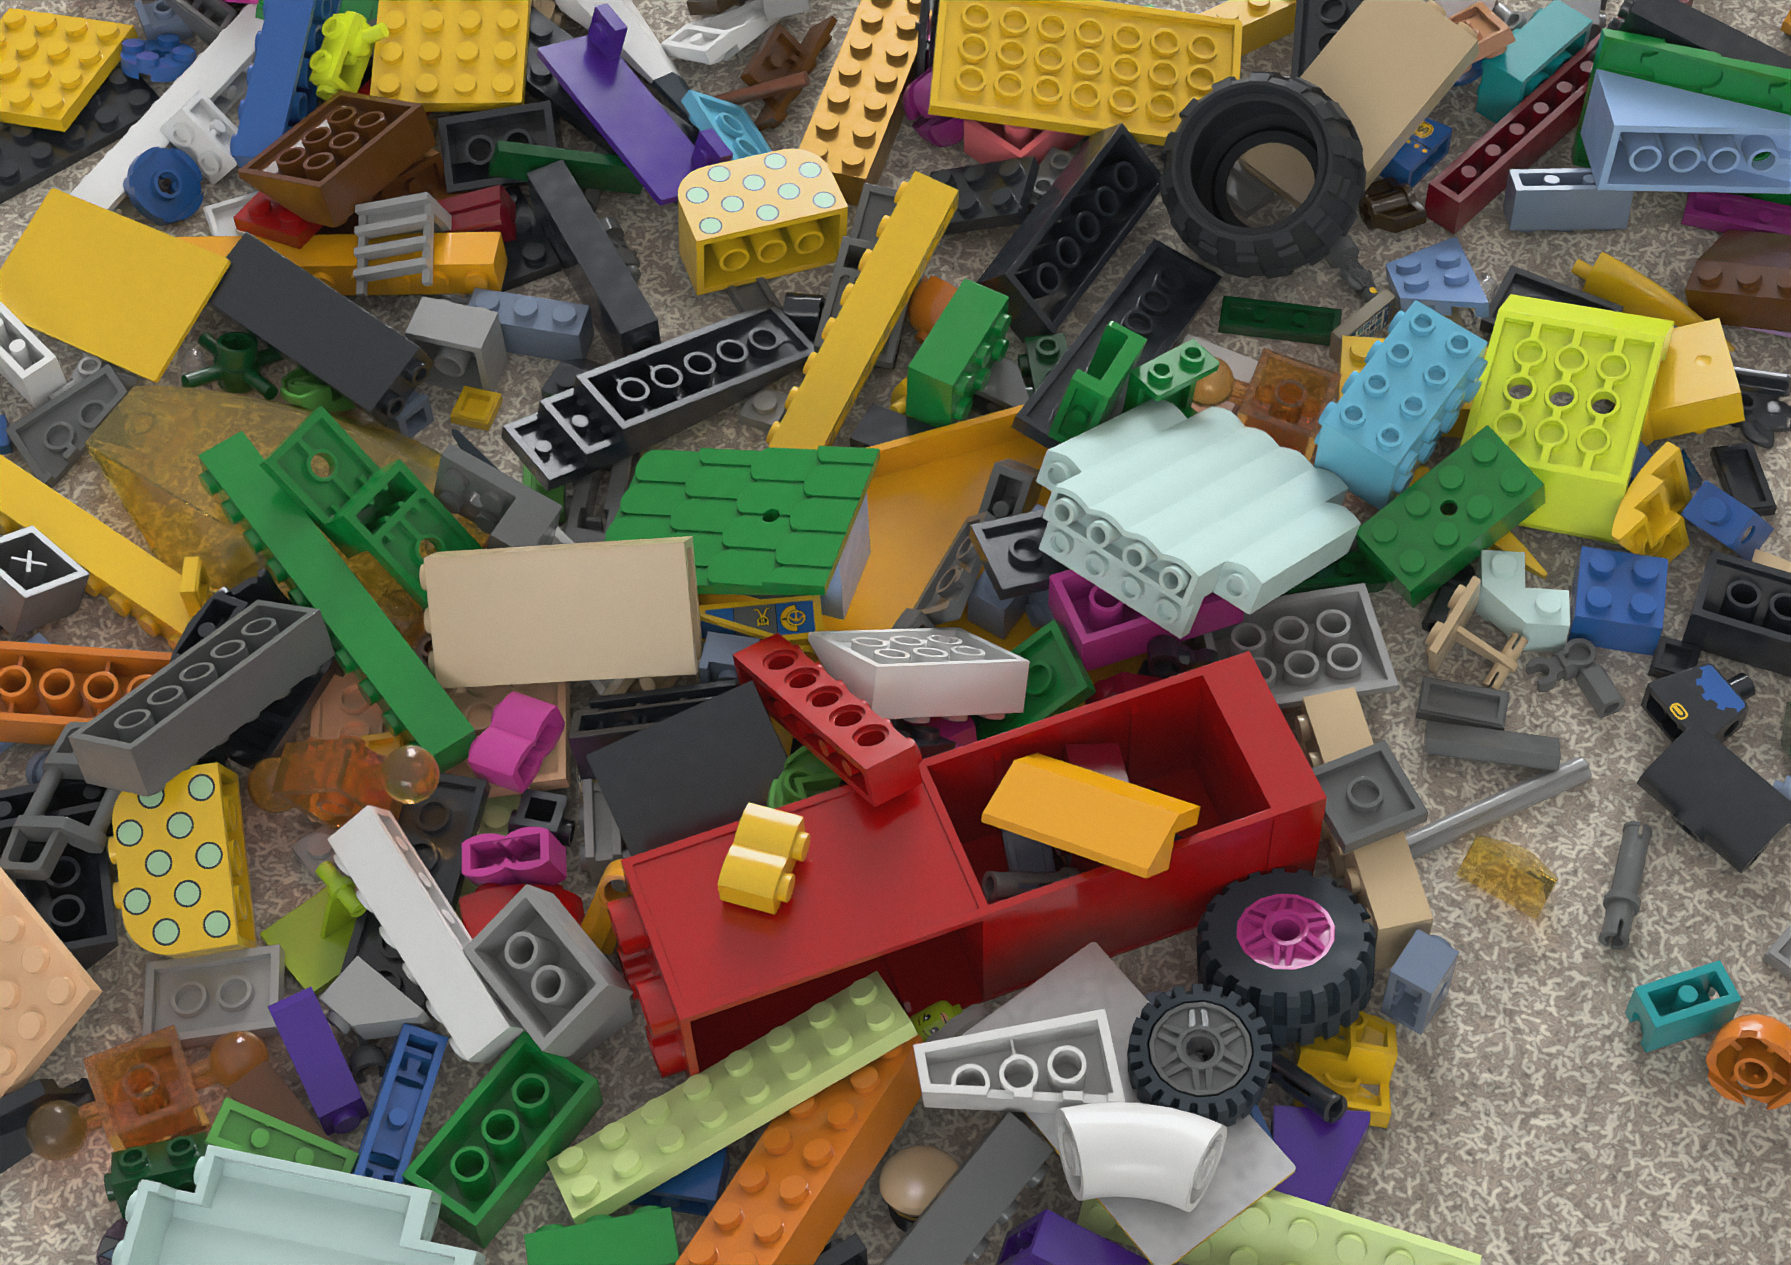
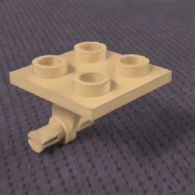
(1445, 634)

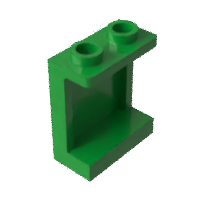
(1171, 377)
(1096, 393)

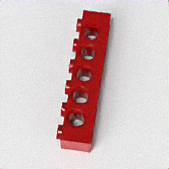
(830, 720)

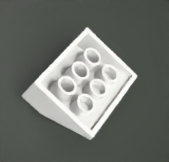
(925, 672)

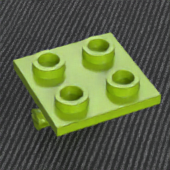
(318, 931)

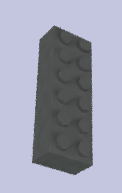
(201, 697)

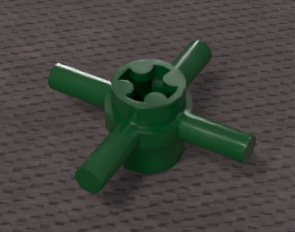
(235, 365)

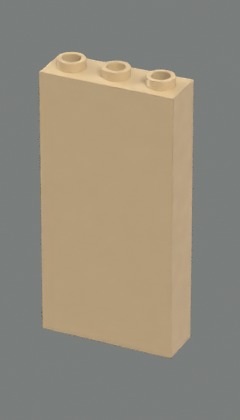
(1386, 75)
(563, 612)

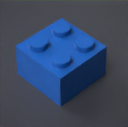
(1618, 600)

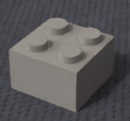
(461, 342)

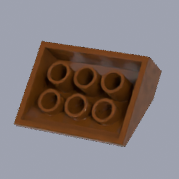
(341, 156)
(1744, 281)

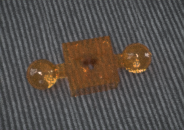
(1281, 398)
(340, 778)
(143, 1093)

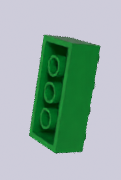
(1424, 548)
(503, 1137)

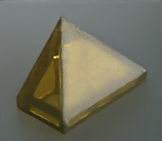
(1509, 874)

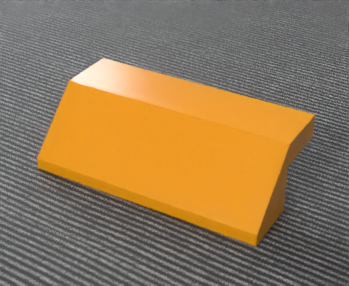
(1089, 814)

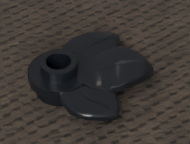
(1763, 417)

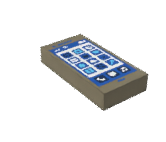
(1364, 322)

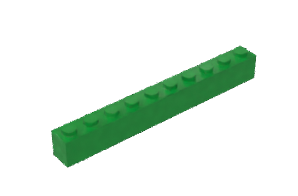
(321, 580)

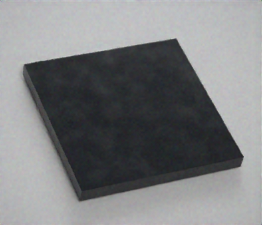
(690, 770)

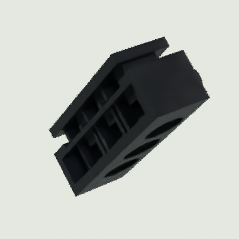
(627, 713)

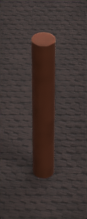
(766, 89)

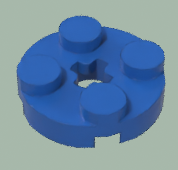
(161, 58)
(144, 190)

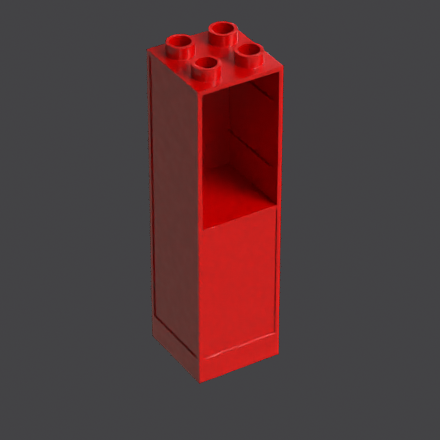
(904, 878)

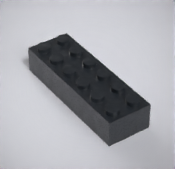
(1073, 231)

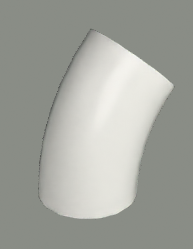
(1138, 1152)

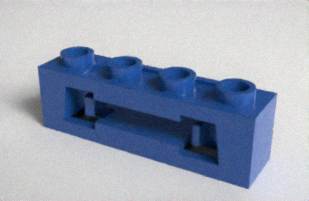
(400, 1104)

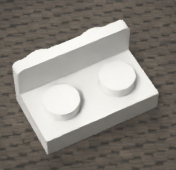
(203, 135)

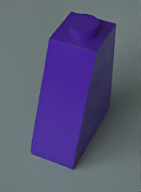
(319, 1062)
(1318, 1150)
(1058, 1241)

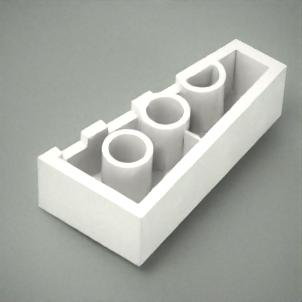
(1023, 1067)

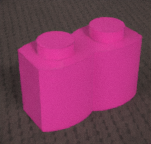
(516, 741)
(520, 857)

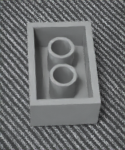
(547, 971)

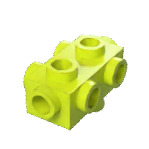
(344, 53)

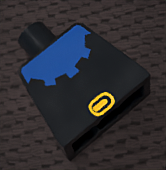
(1699, 697)

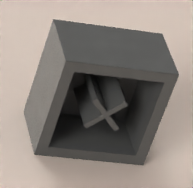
(36, 581)

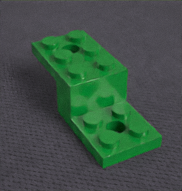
(364, 504)

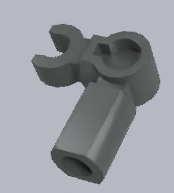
(1578, 661)

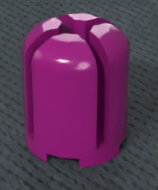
(935, 129)

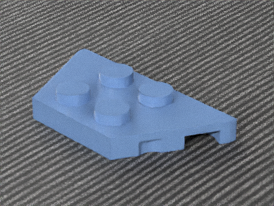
(1438, 279)

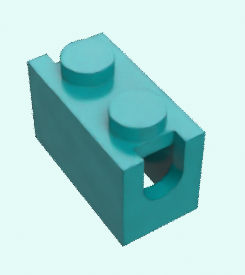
(1682, 1006)

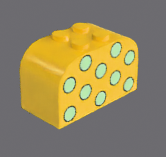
(759, 219)
(184, 866)

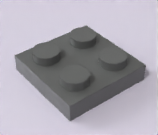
(1368, 797)

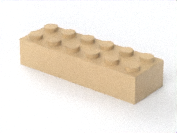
(1380, 872)

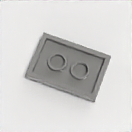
(215, 994)

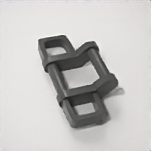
(55, 829)

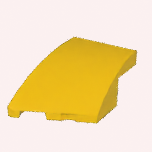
(1361, 1058)

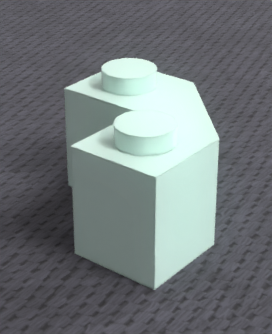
(1533, 613)

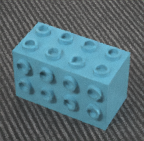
(1400, 404)

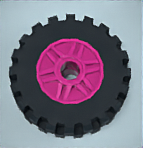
(1290, 952)

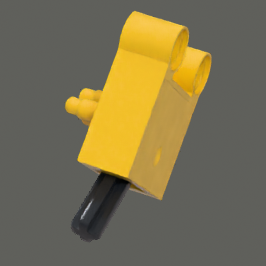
(1701, 386)

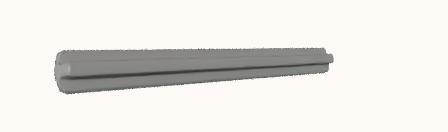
(1498, 807)

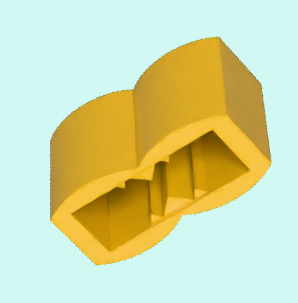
(762, 858)

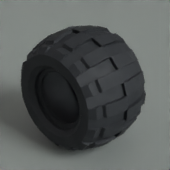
(1225, 127)

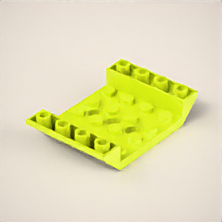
(1571, 448)

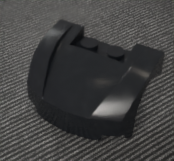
(281, 719)

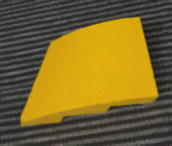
(1651, 508)

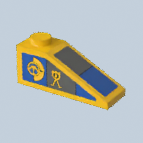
(765, 617)

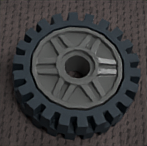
(1204, 1024)

